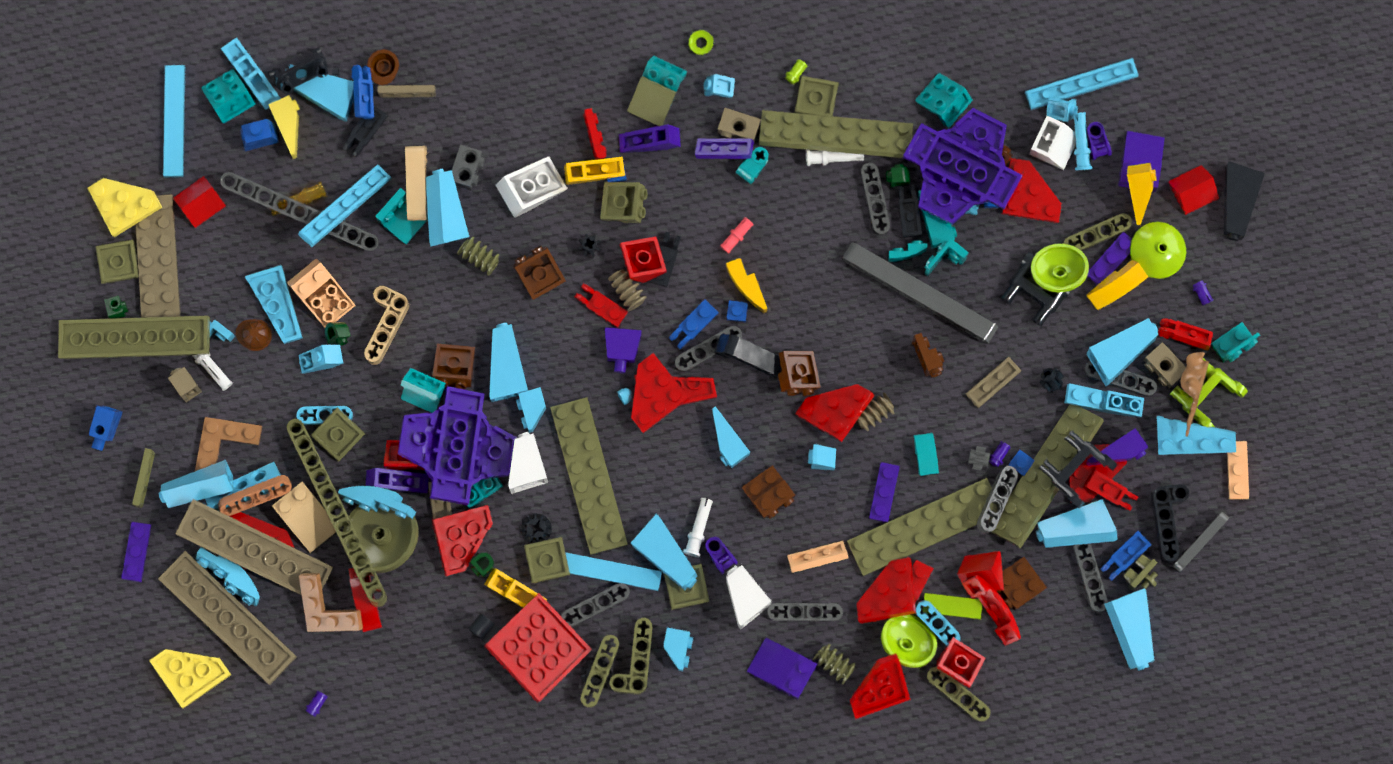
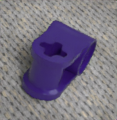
(1098, 142)
(720, 555)

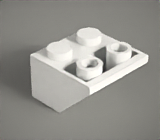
(1054, 143)

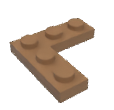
(216, 430)
(315, 614)

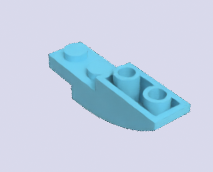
(1104, 401)
(374, 497)
(235, 577)

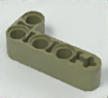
(636, 656)

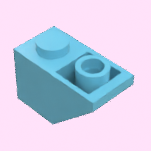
(321, 358)
(533, 407)
(822, 457)
(676, 646)

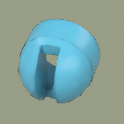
(625, 395)

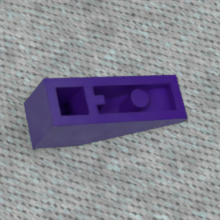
(650, 139)
(1124, 449)
(397, 480)

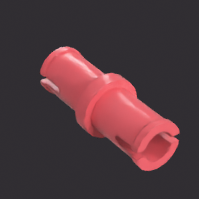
(736, 235)

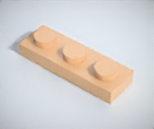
(1238, 472)
(817, 556)

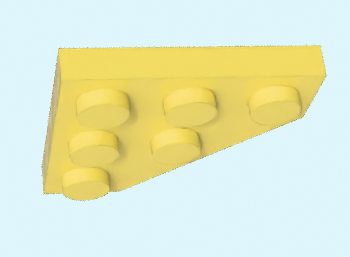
(123, 204)
(189, 674)

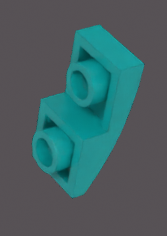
(913, 249)
(926, 454)
(483, 489)

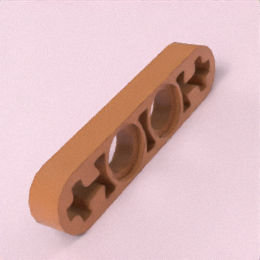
(256, 498)

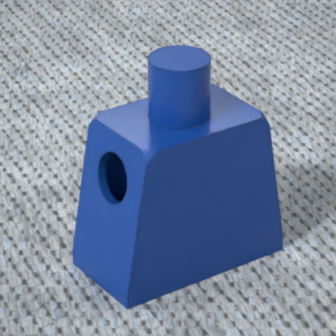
(259, 134)
(106, 418)

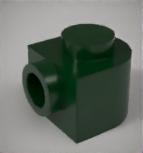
(898, 175)
(115, 307)
(337, 333)
(482, 564)

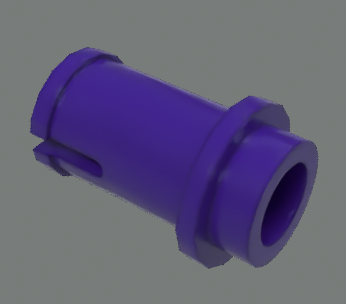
(1202, 292)
(999, 454)
(316, 704)

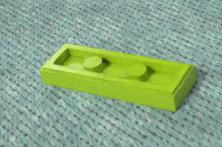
(954, 606)

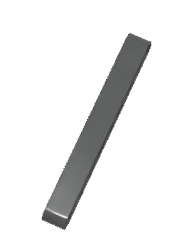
(272, 203)
(920, 292)

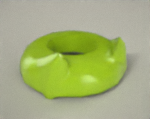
(692, 42)

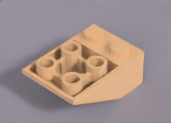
(321, 293)

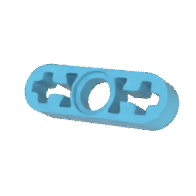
(310, 420)
(924, 616)

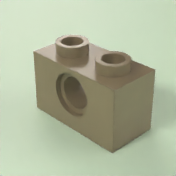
(731, 118)
(1163, 354)
(184, 384)

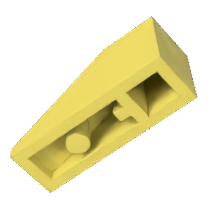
(287, 119)

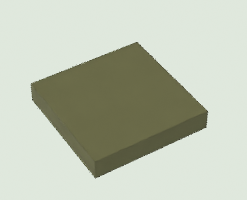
(816, 96)
(651, 101)
(117, 261)
(338, 434)
(547, 560)
(693, 596)

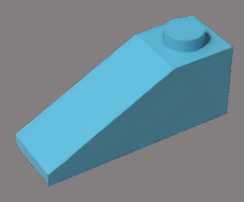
(729, 443)

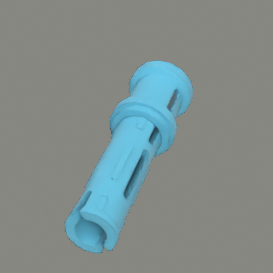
(1082, 151)

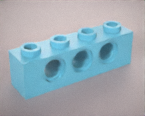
(258, 476)

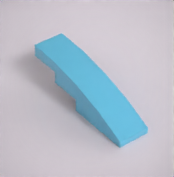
(250, 73)

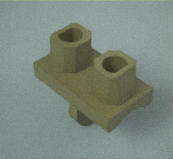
(1146, 566)

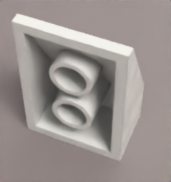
(530, 186)

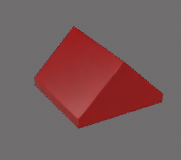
(1194, 189)
(199, 202)
(643, 259)
(396, 462)
(984, 565)
(960, 662)

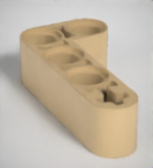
(416, 182)
(383, 328)

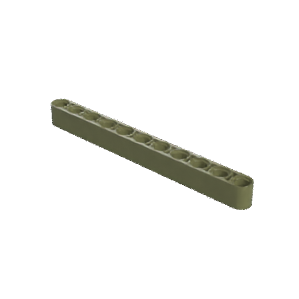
(340, 520)

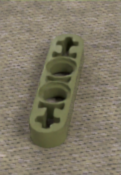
(1098, 236)
(597, 670)
(956, 697)

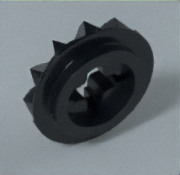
(527, 531)
(585, 670)

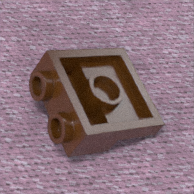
(538, 272)
(930, 359)
(454, 365)
(798, 373)
(769, 492)
(1020, 584)

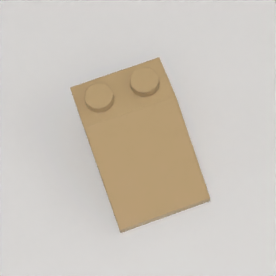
(305, 517)

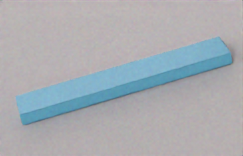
(1082, 83)
(174, 120)
(344, 205)
(613, 572)

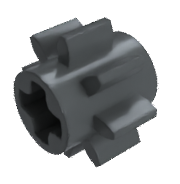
(979, 458)

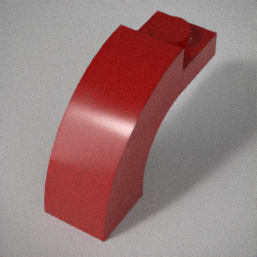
(369, 613)

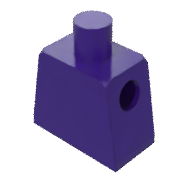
(622, 346)

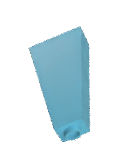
(328, 93)
(444, 209)
(1119, 351)
(506, 368)
(198, 485)
(1078, 526)
(662, 550)
(1132, 627)

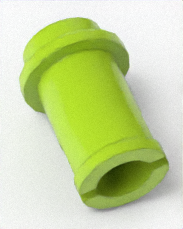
(793, 75)

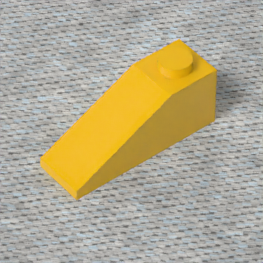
(593, 170)
(1141, 186)

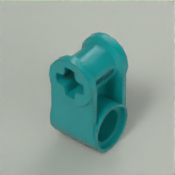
(751, 167)

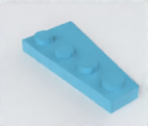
(274, 295)
(1200, 438)

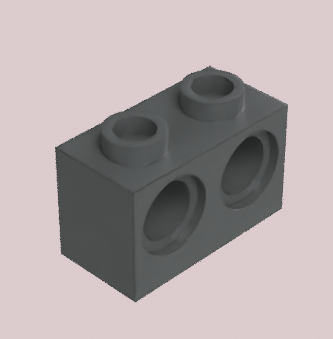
(461, 166)

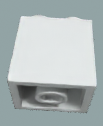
(526, 465)
(746, 596)

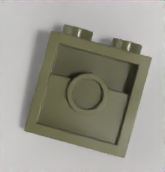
(623, 202)

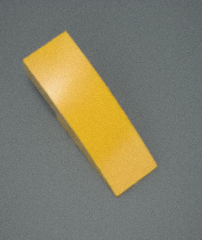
(746, 284)
(1117, 284)
(510, 588)

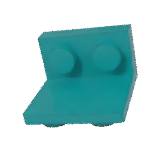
(664, 73)
(228, 96)
(944, 99)
(394, 218)
(955, 251)
(1233, 342)
(422, 390)

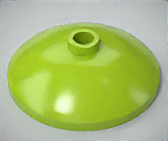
(1146, 249)
(1059, 260)
(912, 634)

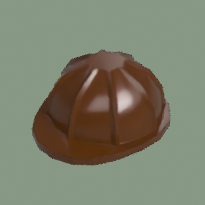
(383, 66)
(254, 334)

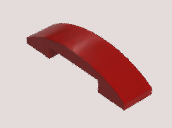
(996, 607)

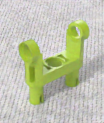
(1214, 377)

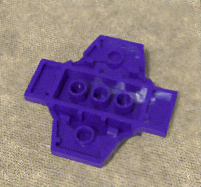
(962, 166)
(456, 445)

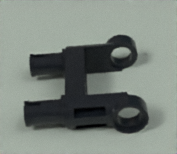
(288, 80)
(1020, 284)
(1084, 449)

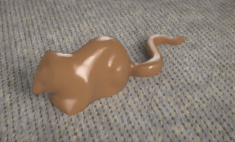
(1193, 380)

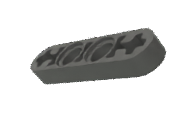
(873, 199)
(706, 346)
(1119, 381)
(994, 497)
(1201, 541)
(1086, 576)
(596, 607)
(805, 616)

